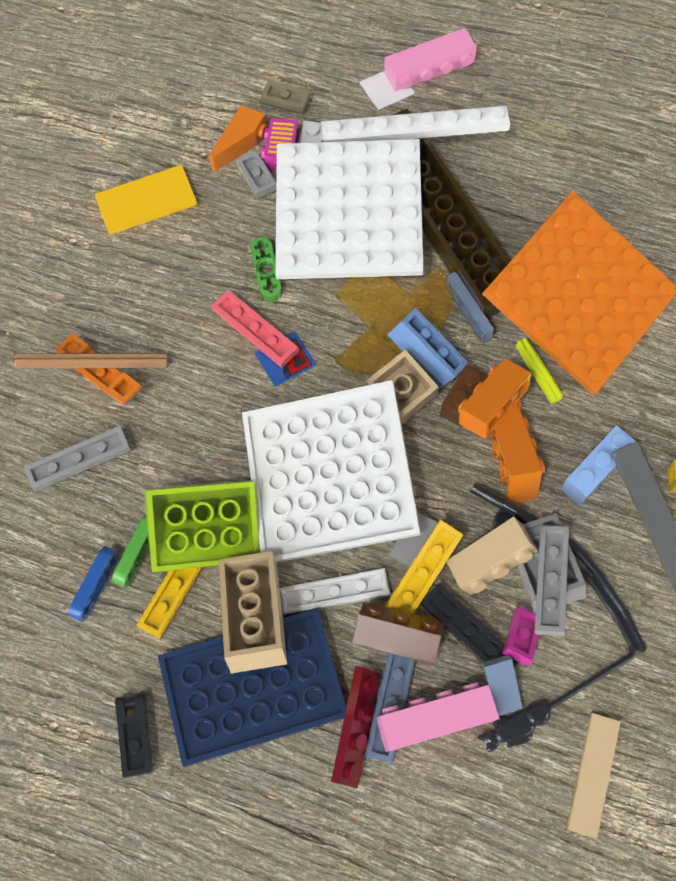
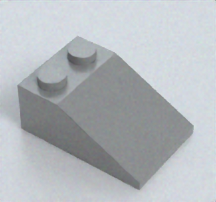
(529, 571)

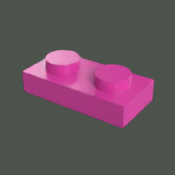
(521, 636)

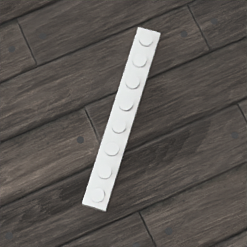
(417, 125)

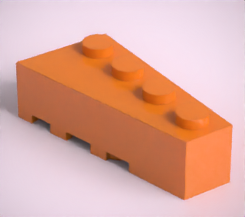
(517, 456)

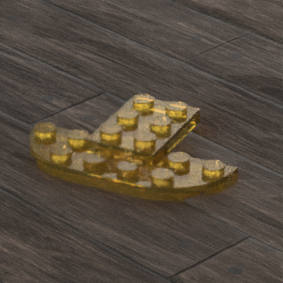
(382, 308)

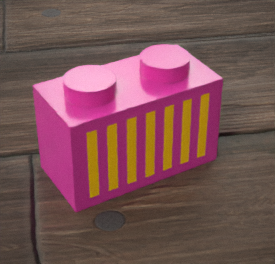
(279, 132)

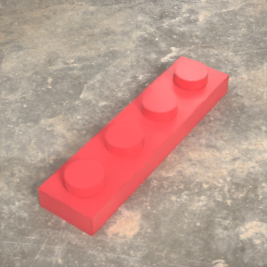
(255, 328)

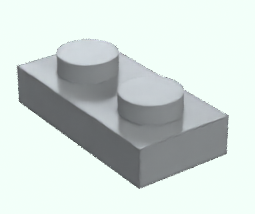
(256, 174)

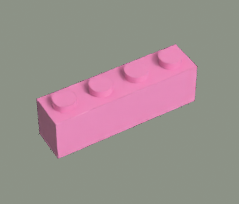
(430, 59)
(436, 718)

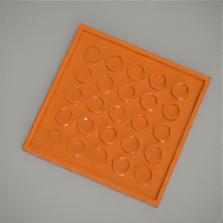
(581, 292)

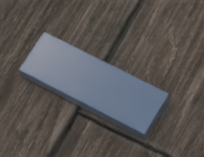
(470, 308)

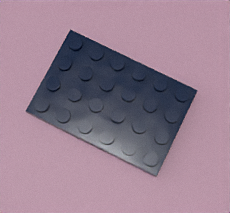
(232, 712)

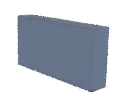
(503, 684)

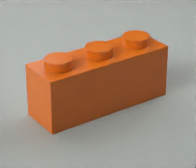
(494, 398)

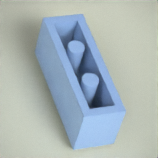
(595, 467)

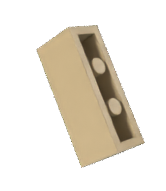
(492, 556)

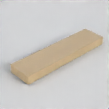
(593, 776)

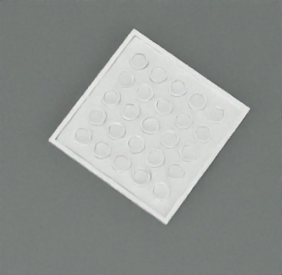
(348, 209)
(330, 473)

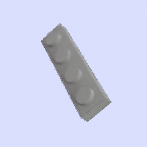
(77, 458)
(552, 581)

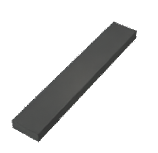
(649, 504)

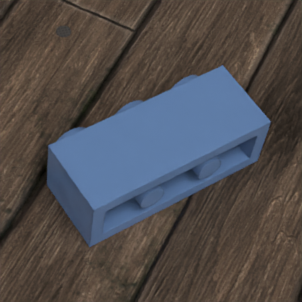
(428, 348)

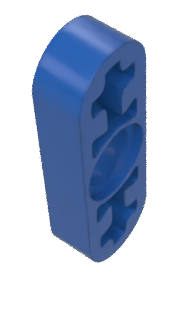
(93, 583)

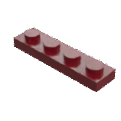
(355, 727)

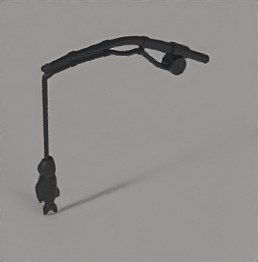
(520, 726)

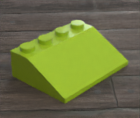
(200, 524)

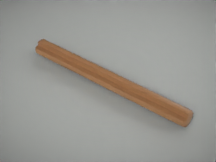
(90, 360)

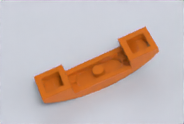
(109, 380)

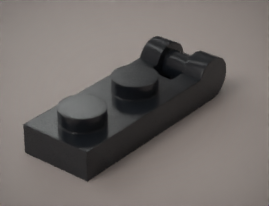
(134, 736)

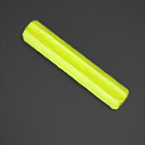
(539, 370)

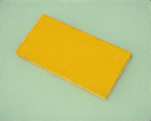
(145, 199)

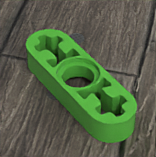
(264, 278)
(132, 556)

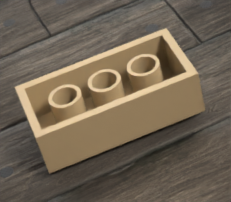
(251, 612)

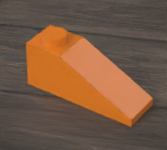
(239, 137)

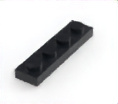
(463, 625)

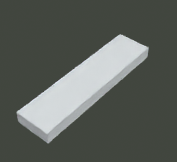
(334, 592)

